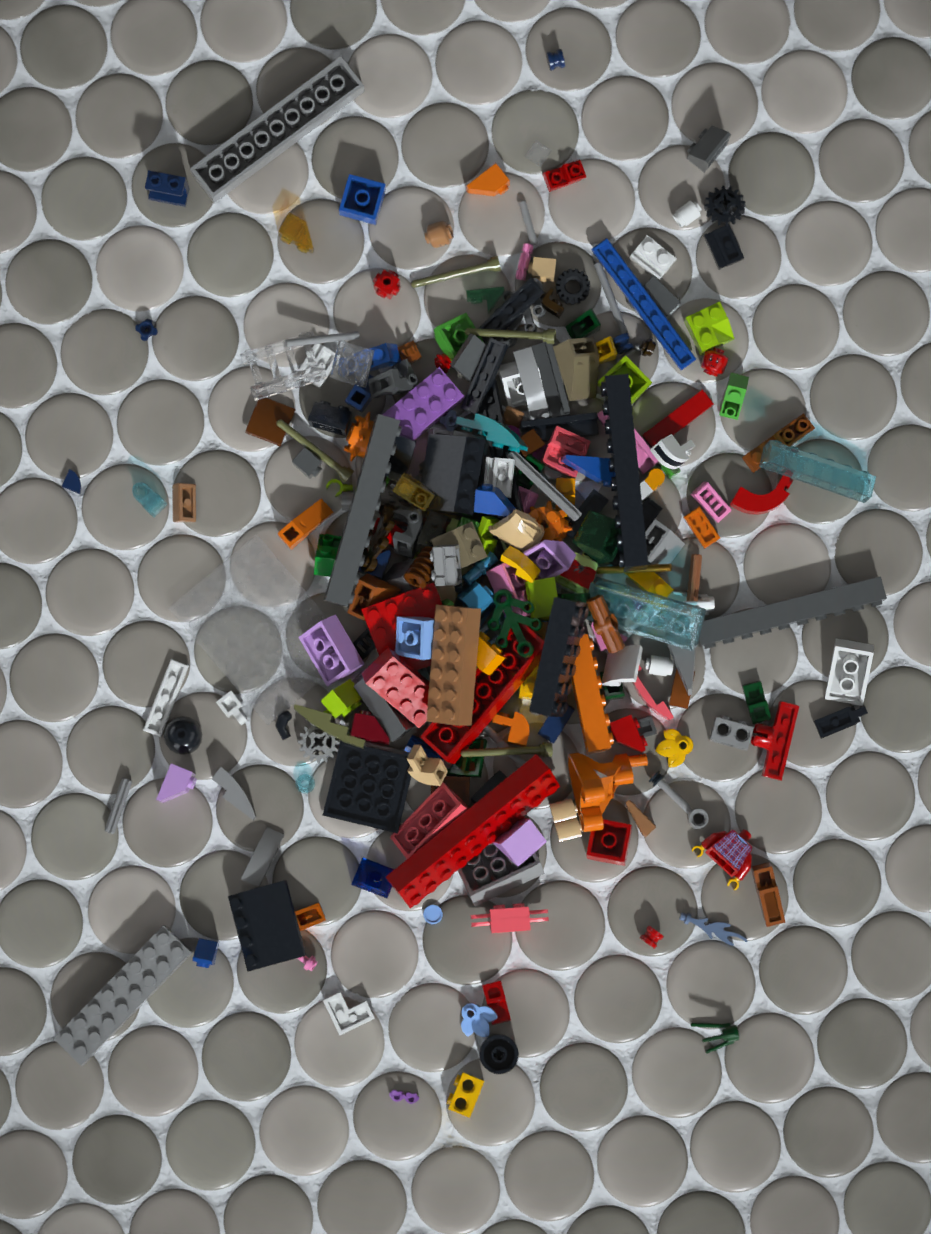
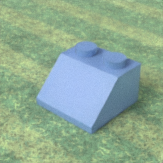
(414, 637)

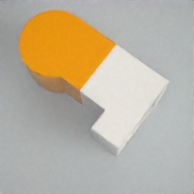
(652, 482)

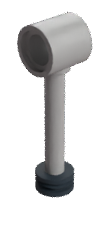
(656, 778)

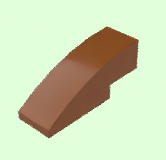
(768, 894)

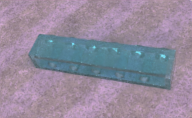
(817, 471)

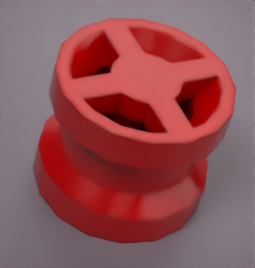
(651, 937)

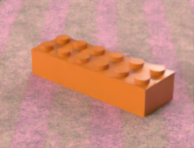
(589, 701)

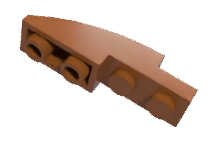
(787, 435)

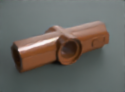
(605, 624)

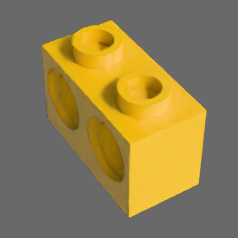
(469, 1095)

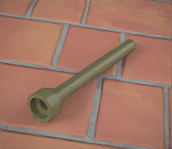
(491, 265)
(547, 335)
(344, 472)
(544, 749)

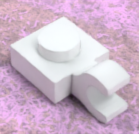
(230, 706)

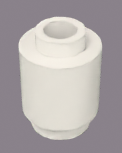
(687, 213)
(659, 665)

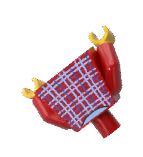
(730, 852)

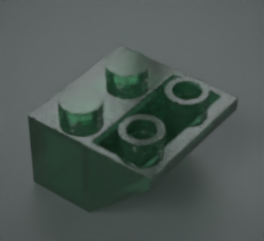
(598, 537)

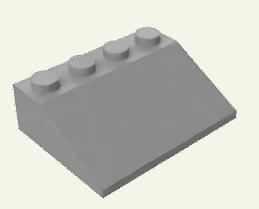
(494, 874)

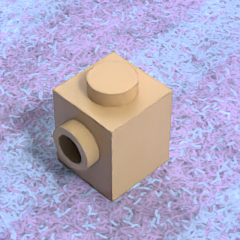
(542, 269)

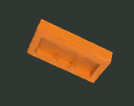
(701, 527)

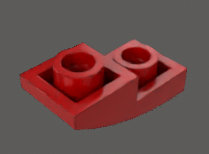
(564, 176)

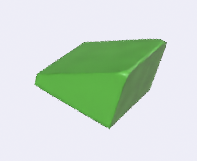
(669, 472)

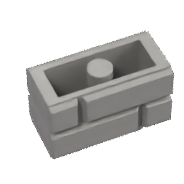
(446, 565)

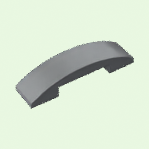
(531, 383)

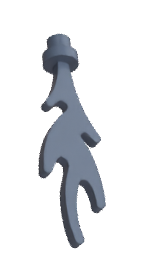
(716, 927)

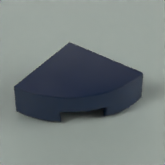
(72, 482)

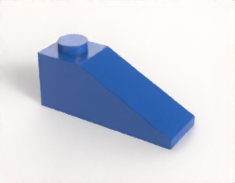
(592, 467)

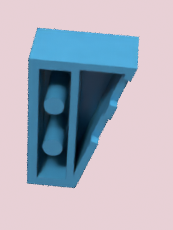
(477, 597)

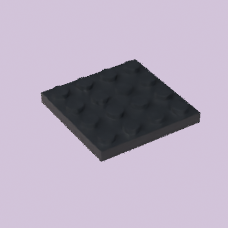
(368, 787)

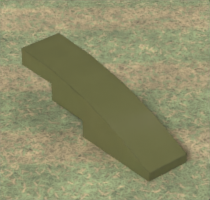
(323, 722)

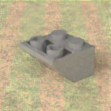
(661, 544)

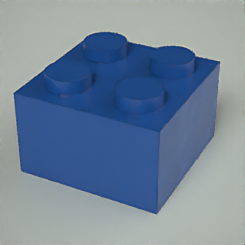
(362, 199)

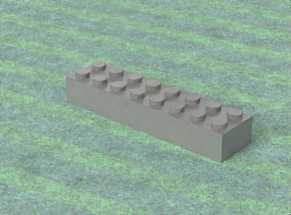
(123, 995)

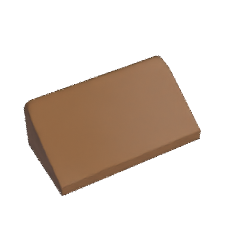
(184, 502)

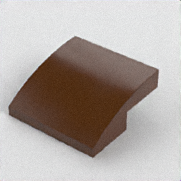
(264, 420)

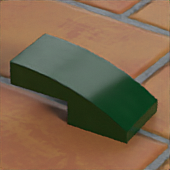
(756, 702)

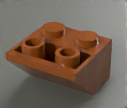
(370, 591)

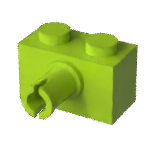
(342, 700)

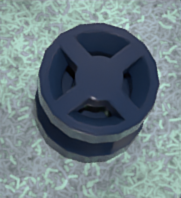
(555, 59)
(622, 343)

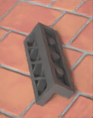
(551, 380)

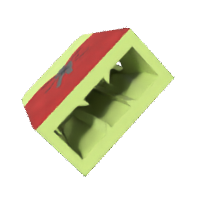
(579, 574)

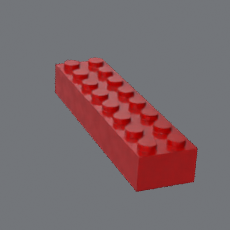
(490, 696)

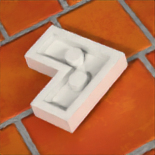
(345, 1018)

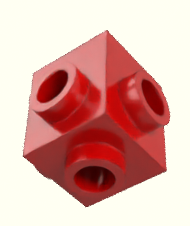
(387, 290)

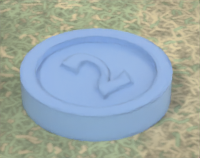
(433, 914)

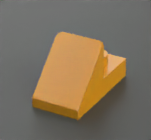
(567, 488)

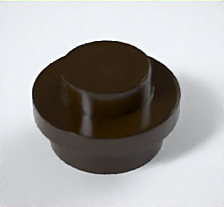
(648, 347)

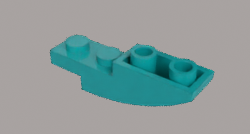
(495, 432)

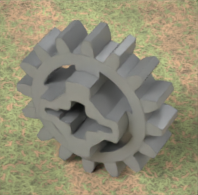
(309, 751)

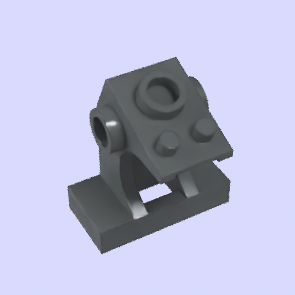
(399, 380)
(406, 542)

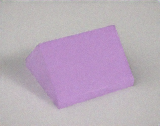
(520, 841)

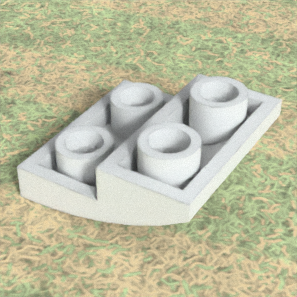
(622, 666)

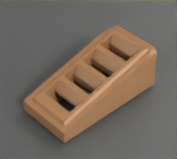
(644, 824)

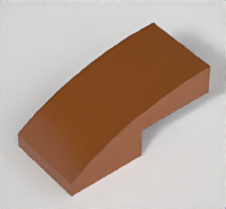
(679, 695)

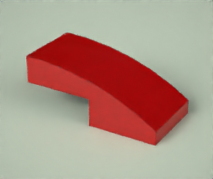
(496, 1000)

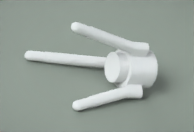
(704, 601)

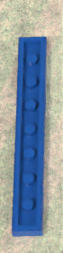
(643, 304)

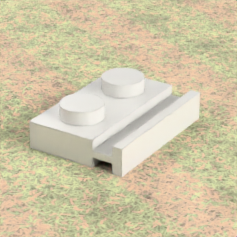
(653, 257)
(323, 356)
(500, 474)

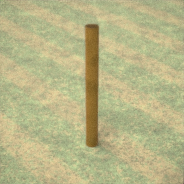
(651, 568)

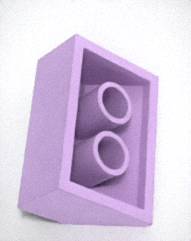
(331, 650)

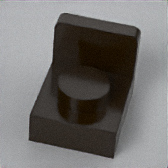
(551, 306)

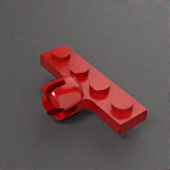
(776, 739)

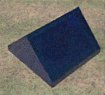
(372, 878)

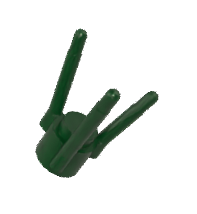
(728, 1034)

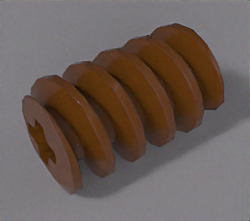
(420, 569)

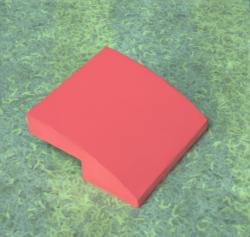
(564, 443)

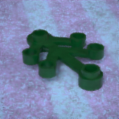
(512, 621)

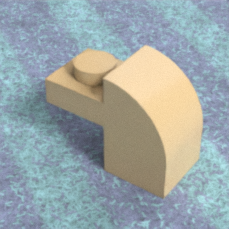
(425, 769)

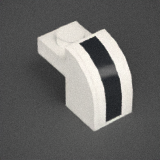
(670, 453)

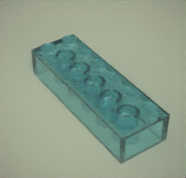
(651, 614)

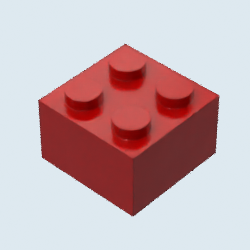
(611, 843)

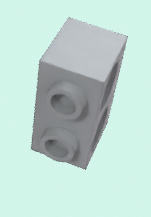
(730, 739)

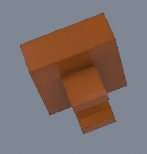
(410, 352)

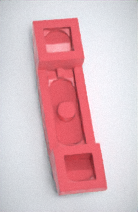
(661, 709)

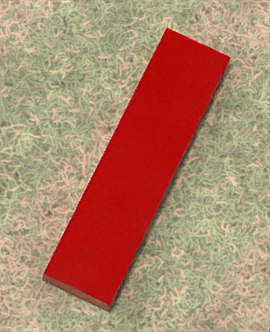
(678, 418)

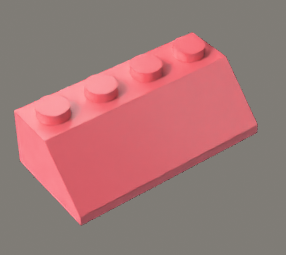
(429, 820)

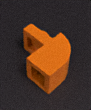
(519, 727)

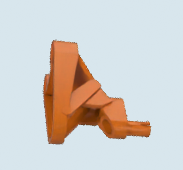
(595, 793)

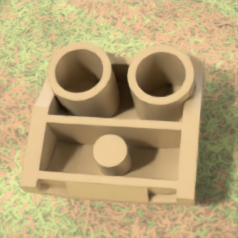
(518, 530)

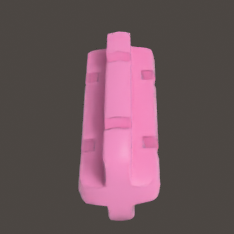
(524, 261)

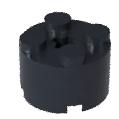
(491, 1062)

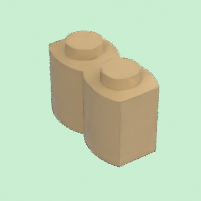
(566, 820)

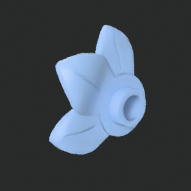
(478, 1022)

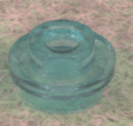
(300, 779)

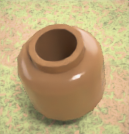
(439, 234)

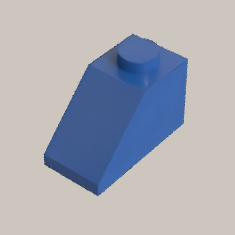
(492, 501)

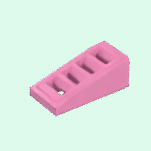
(716, 497)

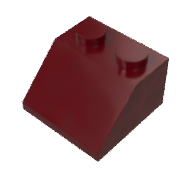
(368, 728)

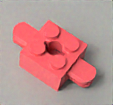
(509, 919)

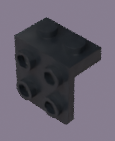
(402, 457)

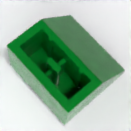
(326, 554)

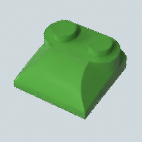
(452, 334)

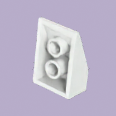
(849, 671)

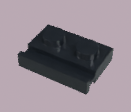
(724, 247)

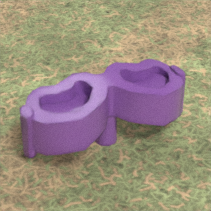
(408, 1096)

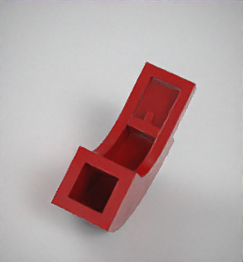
(759, 504)

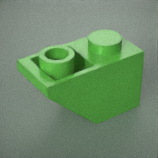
(734, 396)

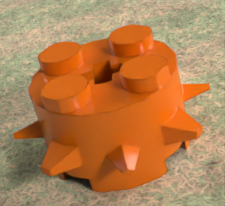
(359, 436)
(555, 519)

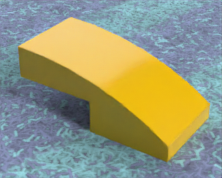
(525, 566)

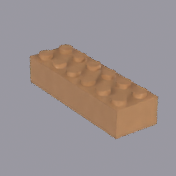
(453, 665)

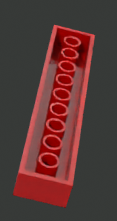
(473, 831)

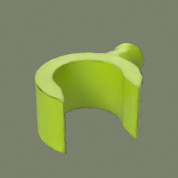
(343, 487)

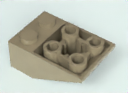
(578, 367)

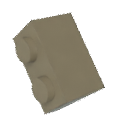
(469, 543)

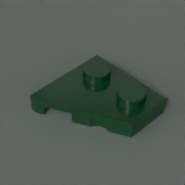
(469, 765)

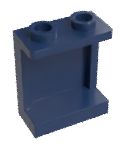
(167, 188)

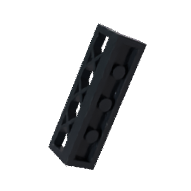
(578, 424)

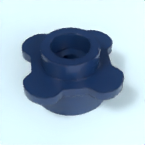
(141, 329)

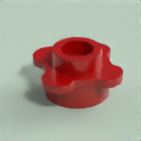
(443, 362)

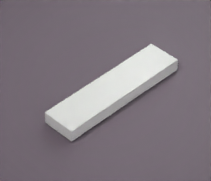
(166, 698)

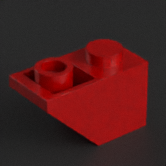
(626, 733)

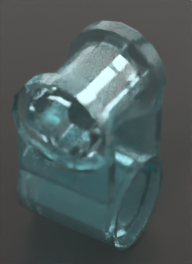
(150, 501)

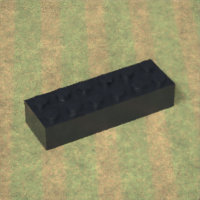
(559, 657)

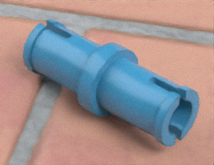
(480, 568)

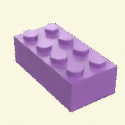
(425, 404)

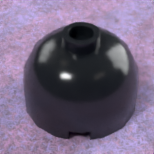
(183, 735)

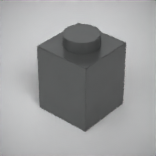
(307, 463)

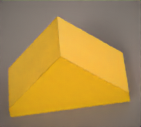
(606, 350)

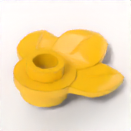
(672, 749)

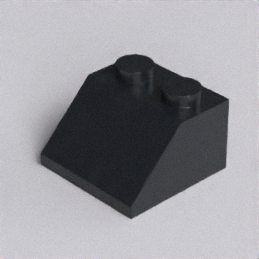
(330, 418)

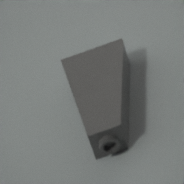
(388, 717)

